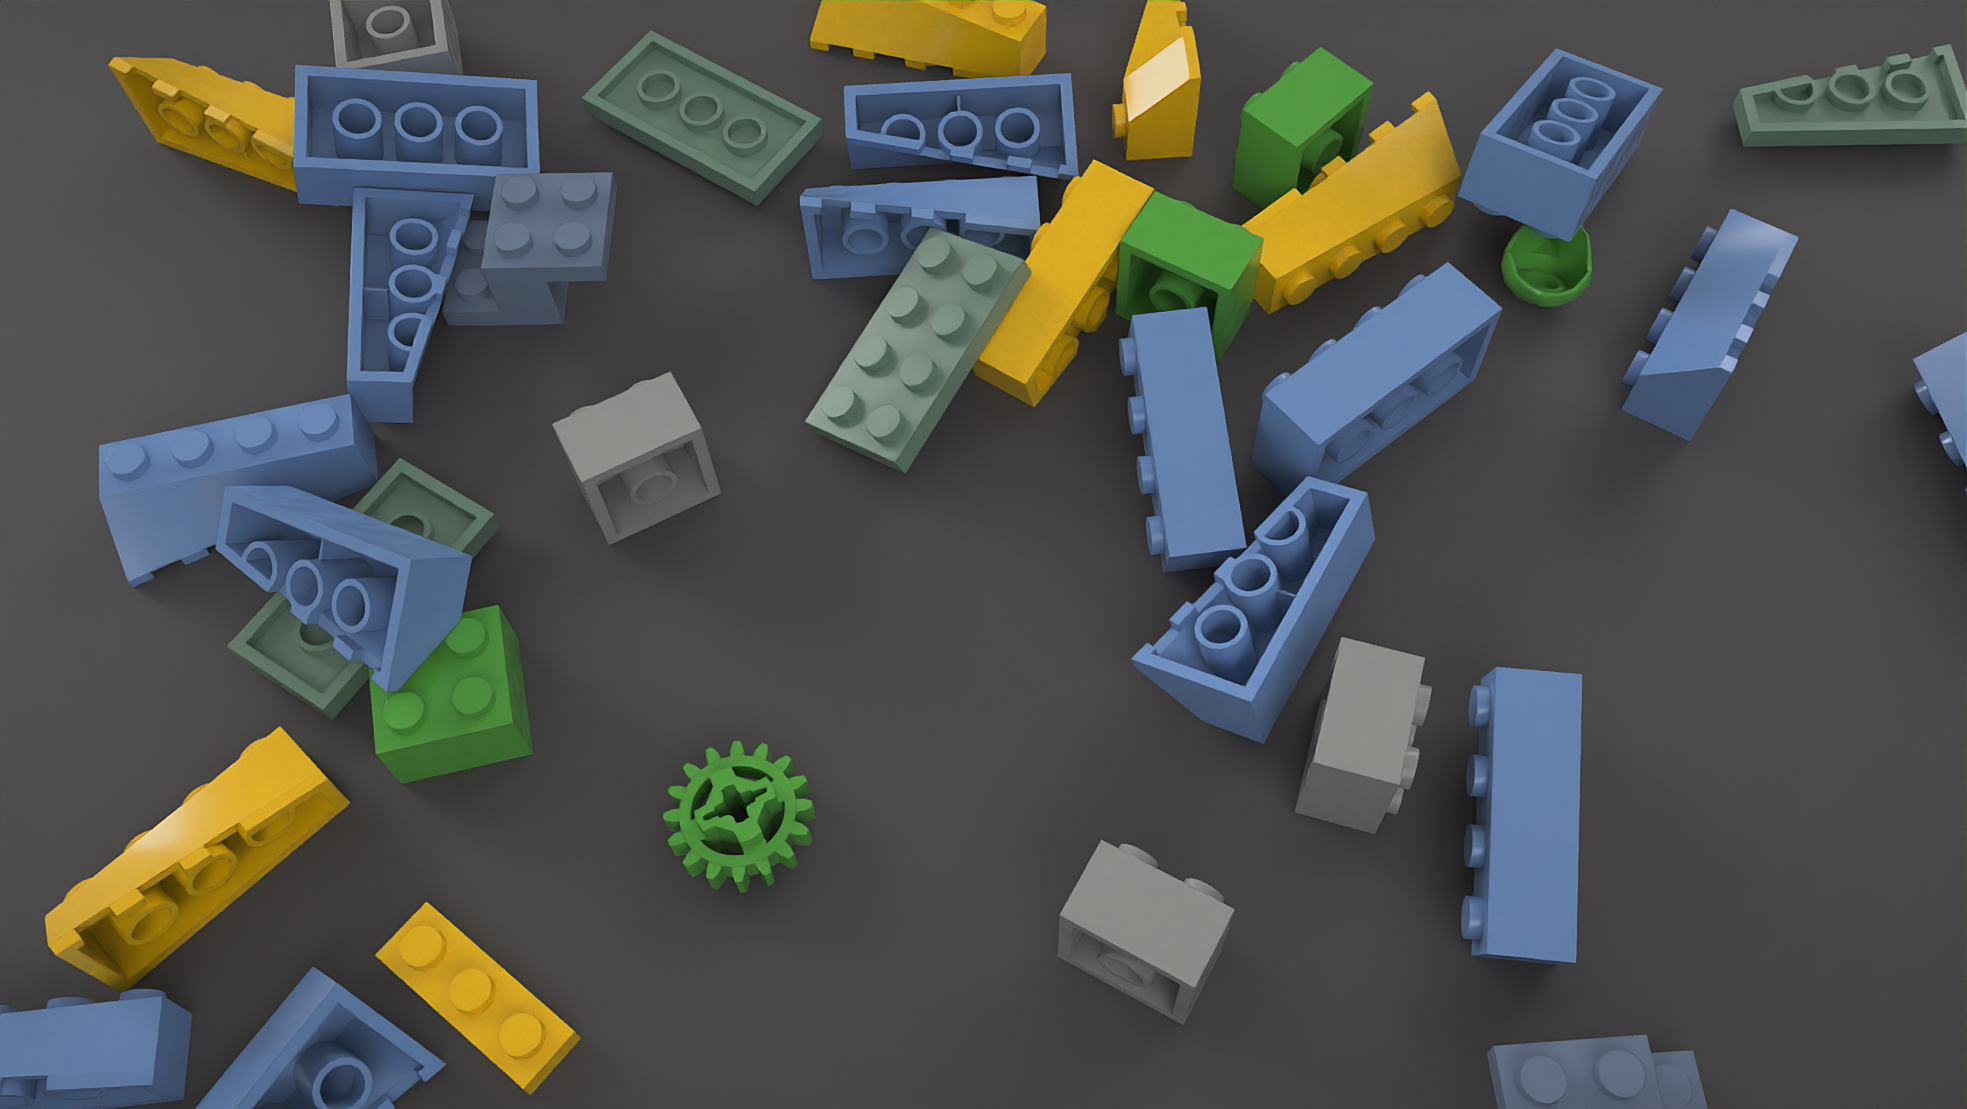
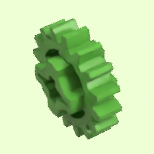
(712, 828)

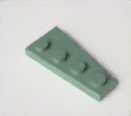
(1880, 105)

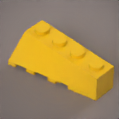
(965, 35)
(213, 116)
(1357, 208)
(1069, 285)
(193, 863)

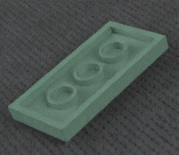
(704, 117)
(918, 348)
(301, 654)

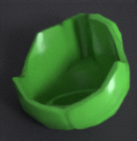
(1547, 269)

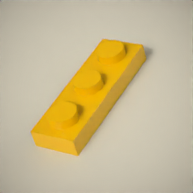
(478, 997)

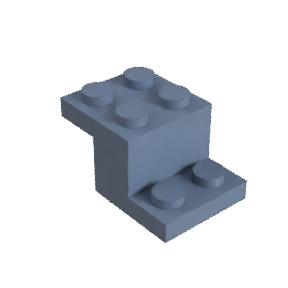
(534, 244)
(1594, 1075)

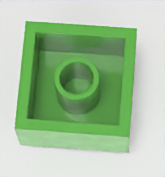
(1300, 127)
(1188, 261)
(458, 706)

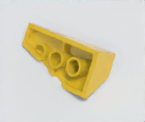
(1160, 86)

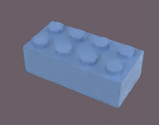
(410, 132)
(1559, 144)
(1374, 381)

